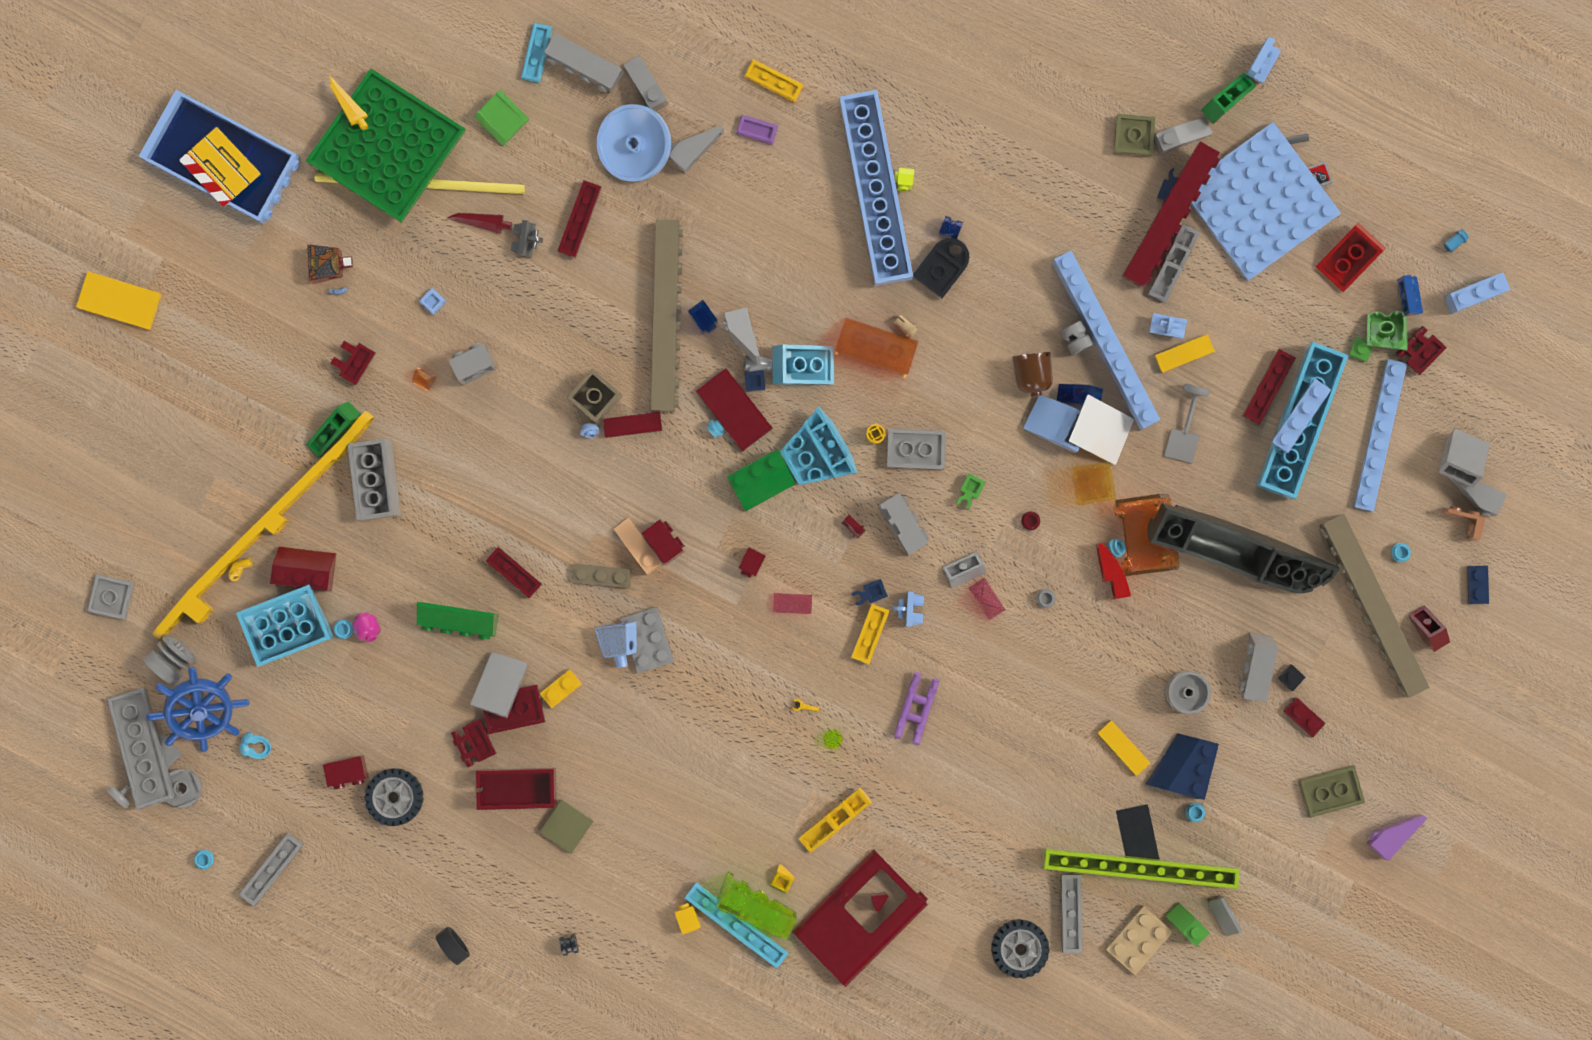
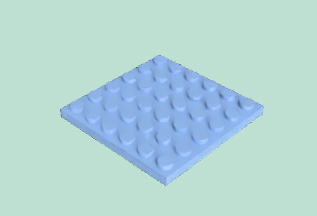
(1262, 202)

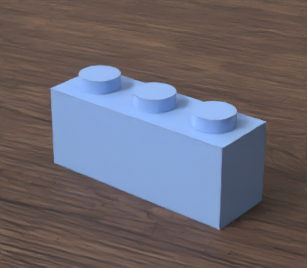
(1477, 293)

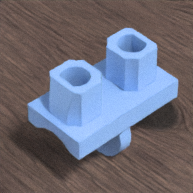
(1168, 326)
(912, 600)

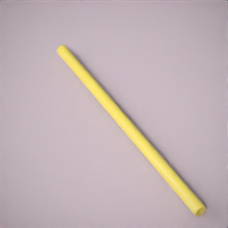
(455, 185)

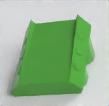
(501, 117)
(1387, 330)

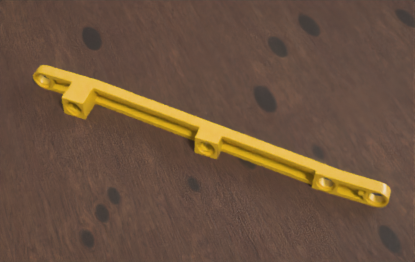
(272, 520)

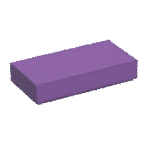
(757, 129)

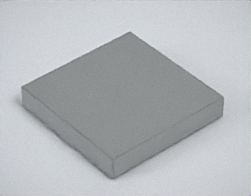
(110, 597)

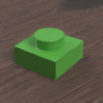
(1360, 349)

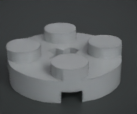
(192, 792)

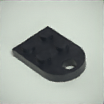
(942, 267)

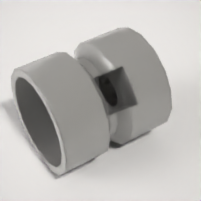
(1081, 343)

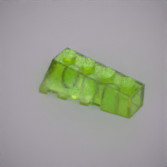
(755, 907)

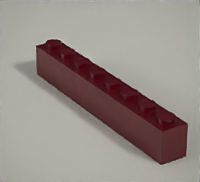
(1170, 215)

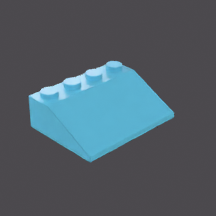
(284, 625)

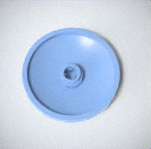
(633, 142)

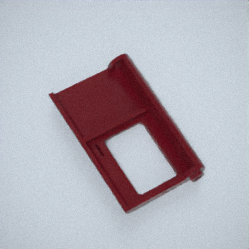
(839, 938)

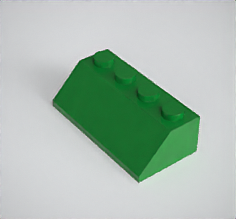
(456, 619)

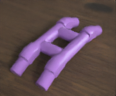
(927, 703)

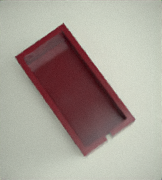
(516, 788)

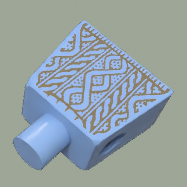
(618, 641)

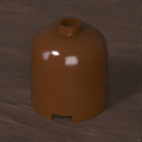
(1033, 372)

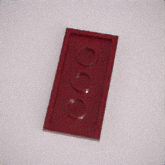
(734, 409)

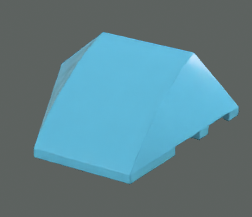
(818, 451)

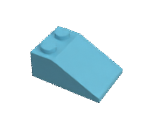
(803, 365)

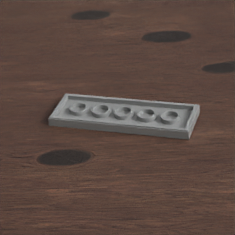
(140, 749)

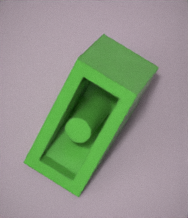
(1187, 924)

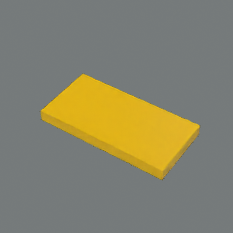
(119, 300)

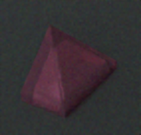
(986, 598)

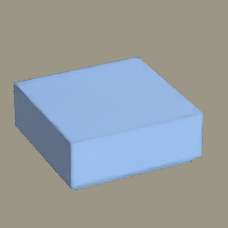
(432, 301)

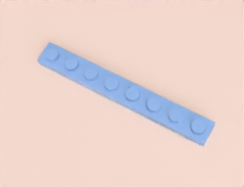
(1380, 435)

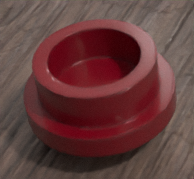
(1030, 520)

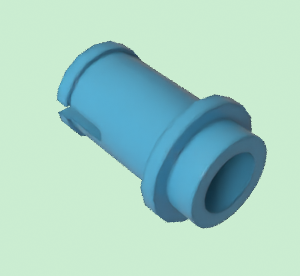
(1455, 241)

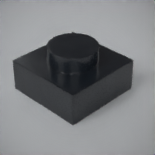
(1291, 677)

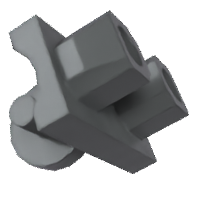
(528, 238)

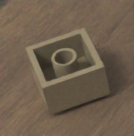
(594, 396)

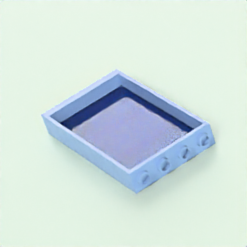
(188, 122)

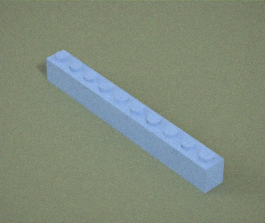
(1105, 340)

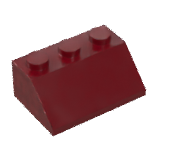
(303, 568)

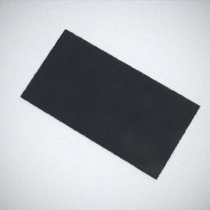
(1137, 832)

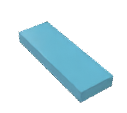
(535, 55)

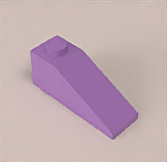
(1391, 838)

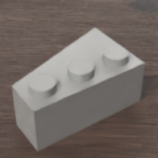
(903, 523)
(1258, 667)

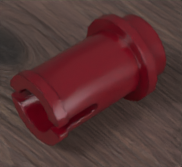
(853, 526)

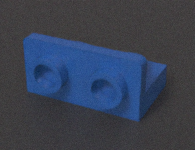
(1410, 295)

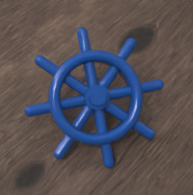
(198, 709)

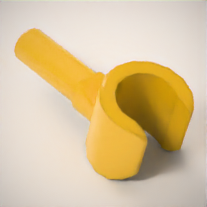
(805, 706)

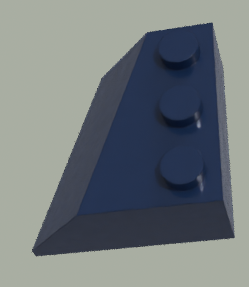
(1185, 767)

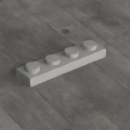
(271, 869)
(1071, 913)

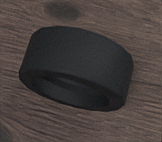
(452, 945)

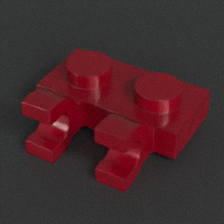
(357, 363)

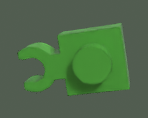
(971, 488)

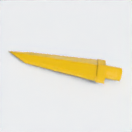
(351, 109)

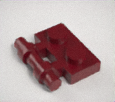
(1425, 354)
(479, 741)

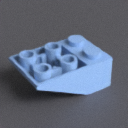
(1053, 422)

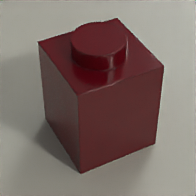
(751, 562)

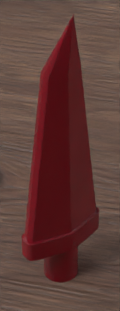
(485, 221)

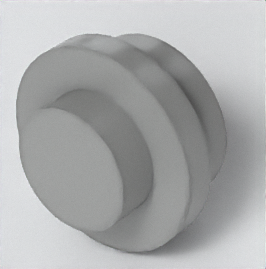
(1045, 598)

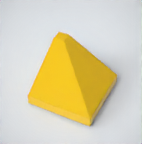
(782, 879)

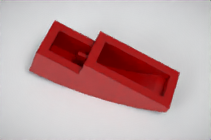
(1112, 572)

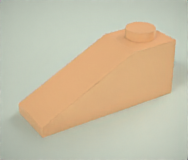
(638, 546)

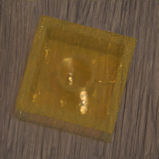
(1093, 483)

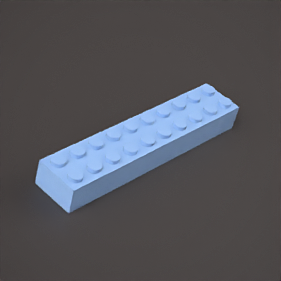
(875, 188)

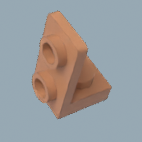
(1474, 528)

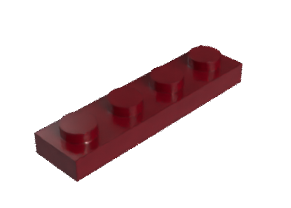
(579, 219)
(1268, 387)

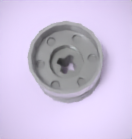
(167, 663)

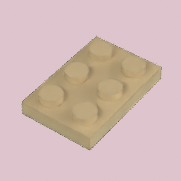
(1139, 940)

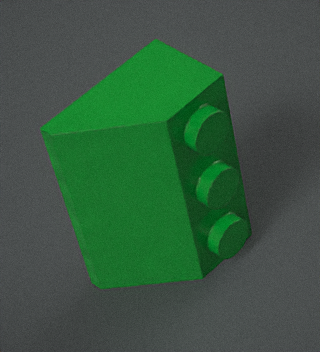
(761, 480)

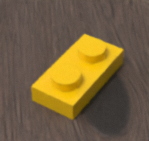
(561, 688)

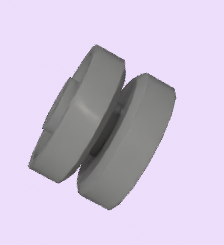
(1177, 686)

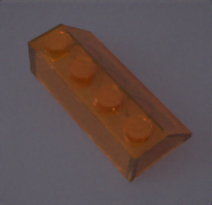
(876, 347)

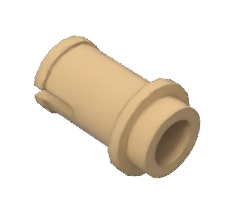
(908, 328)

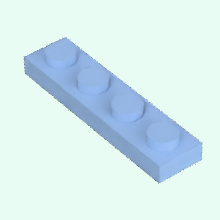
(1300, 416)

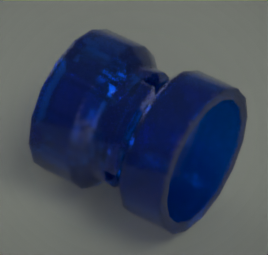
(951, 227)

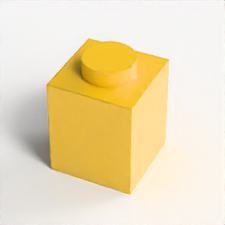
(687, 918)

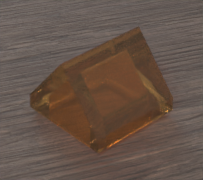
(423, 379)

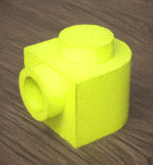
(904, 178)

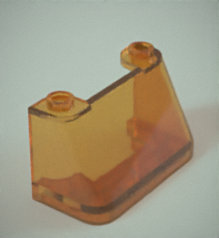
(1143, 555)

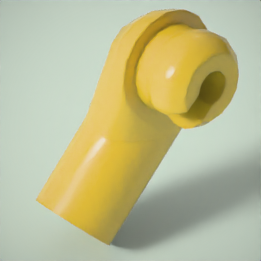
(238, 567)

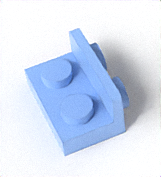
(1264, 61)

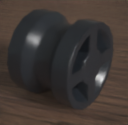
(569, 945)

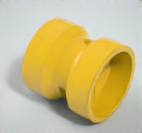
(875, 434)

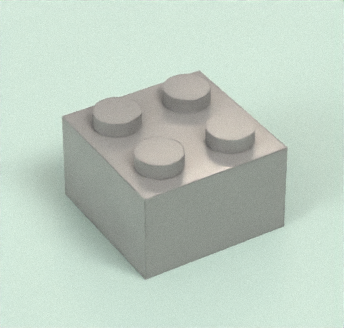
(473, 363)

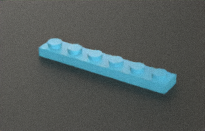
(740, 929)

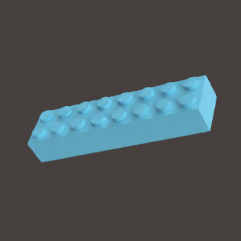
(1284, 471)

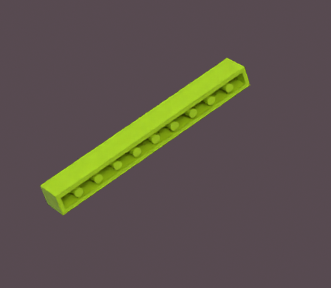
(1140, 868)

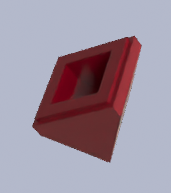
(879, 900)

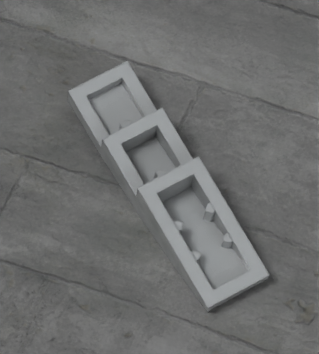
(1174, 262)

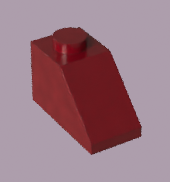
(1430, 628)

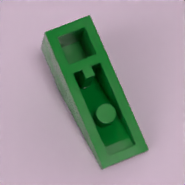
(1228, 98)
(333, 429)

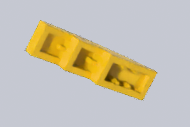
(835, 820)

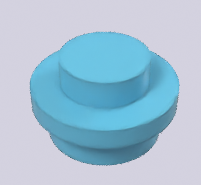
(715, 428)
(1116, 547)
(1400, 552)
(343, 629)
(1195, 812)
(204, 859)

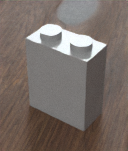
(1464, 458)

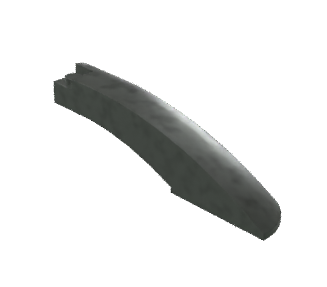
(1238, 549)

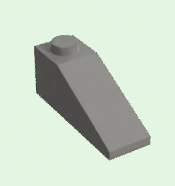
(645, 84)
(1181, 135)
(690, 150)
(741, 332)
(1482, 497)

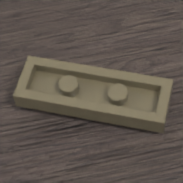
(601, 575)

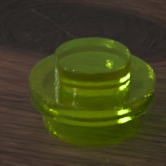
(833, 739)

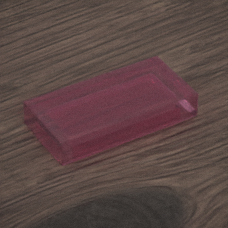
(792, 603)

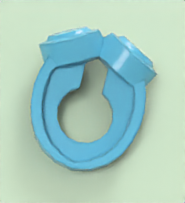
(247, 751)

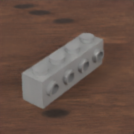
(583, 62)

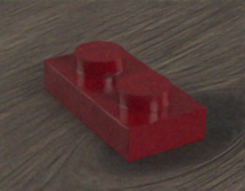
(1304, 717)

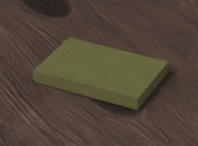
(1331, 791)

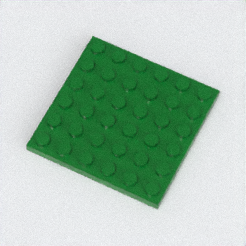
(395, 154)

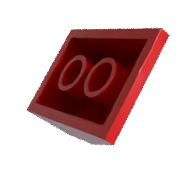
(1350, 257)

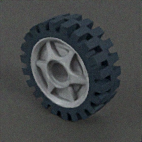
(379, 802)
(1029, 961)

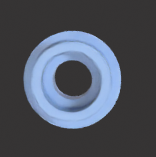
(589, 430)

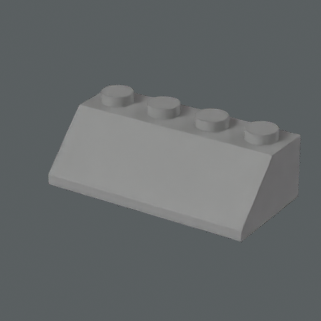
(374, 479)

